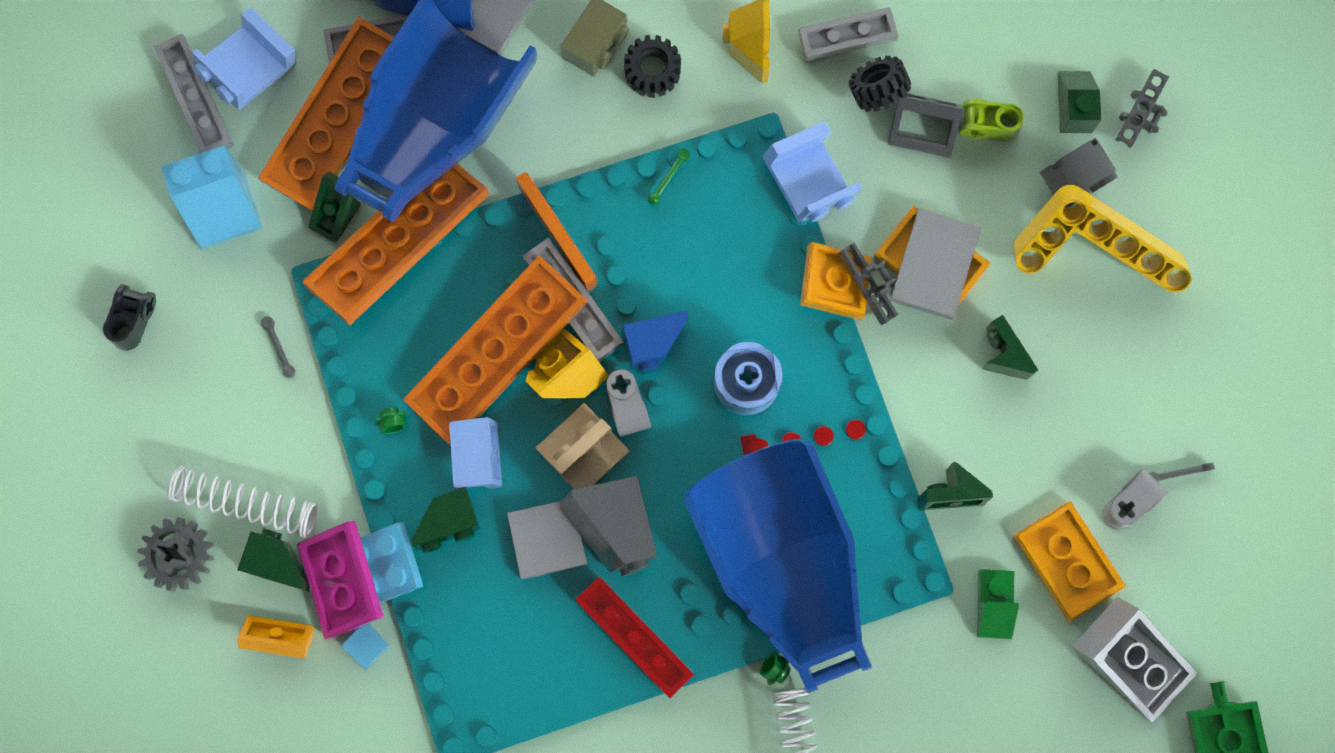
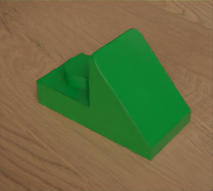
(996, 604)

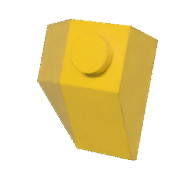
(749, 37)
(566, 369)

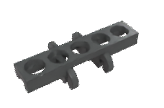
(1136, 124)
(880, 292)

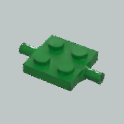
(1227, 725)

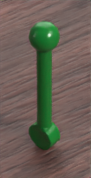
(683, 156)

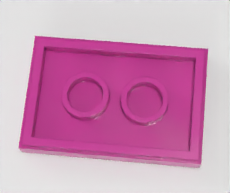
(340, 580)

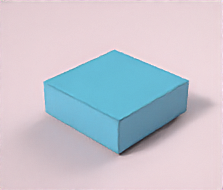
(365, 646)

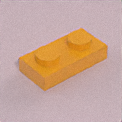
(276, 636)

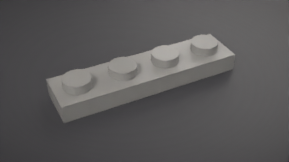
(193, 95)
(590, 321)

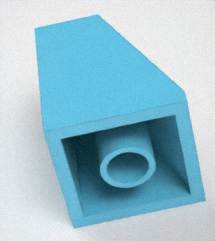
(212, 196)

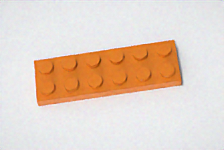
(328, 120)
(387, 249)
(496, 348)

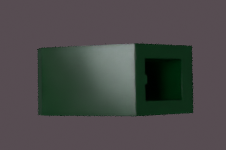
(445, 519)

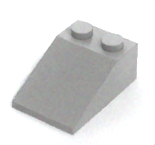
(1135, 658)

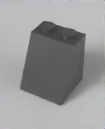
(613, 524)

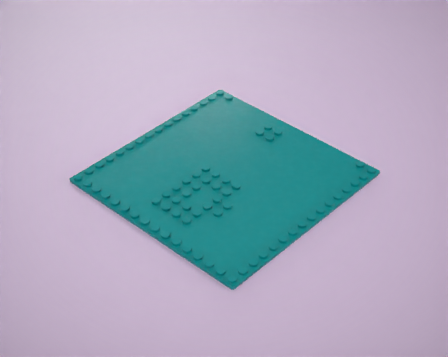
(522, 656)

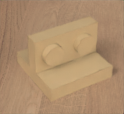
(582, 448)

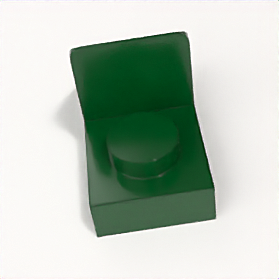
(332, 210)
(1014, 358)
(962, 491)

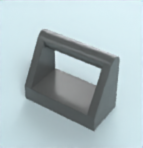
(929, 107)

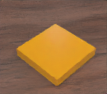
(829, 284)

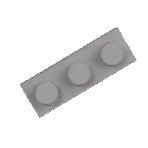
(848, 34)

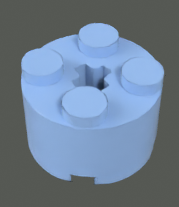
(762, 368)

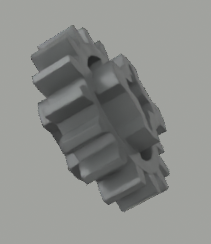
(167, 563)

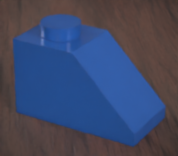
(652, 339)

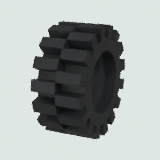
(649, 48)
(880, 83)

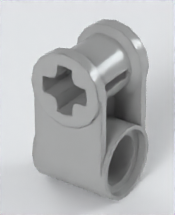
(627, 408)
(1136, 497)

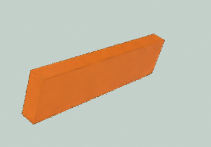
(556, 231)

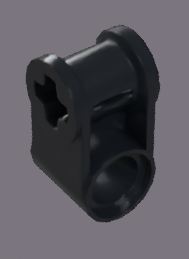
(128, 310)

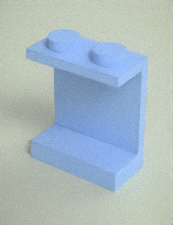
(245, 61)
(809, 174)

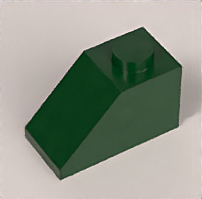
(1078, 102)
(272, 560)

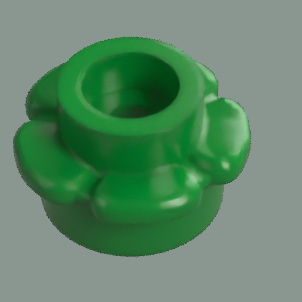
(391, 421)
(775, 669)

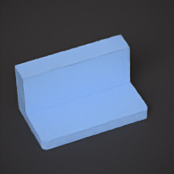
(475, 453)

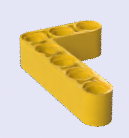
(1104, 235)

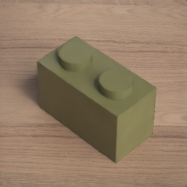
(594, 36)

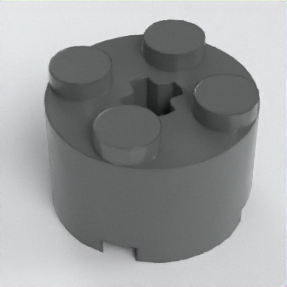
(1083, 167)

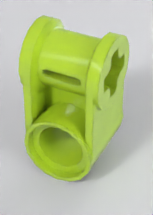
(988, 120)

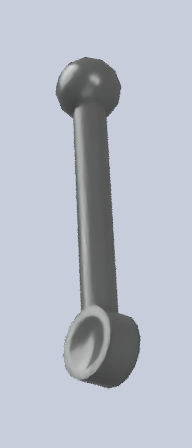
(268, 324)
(1201, 468)

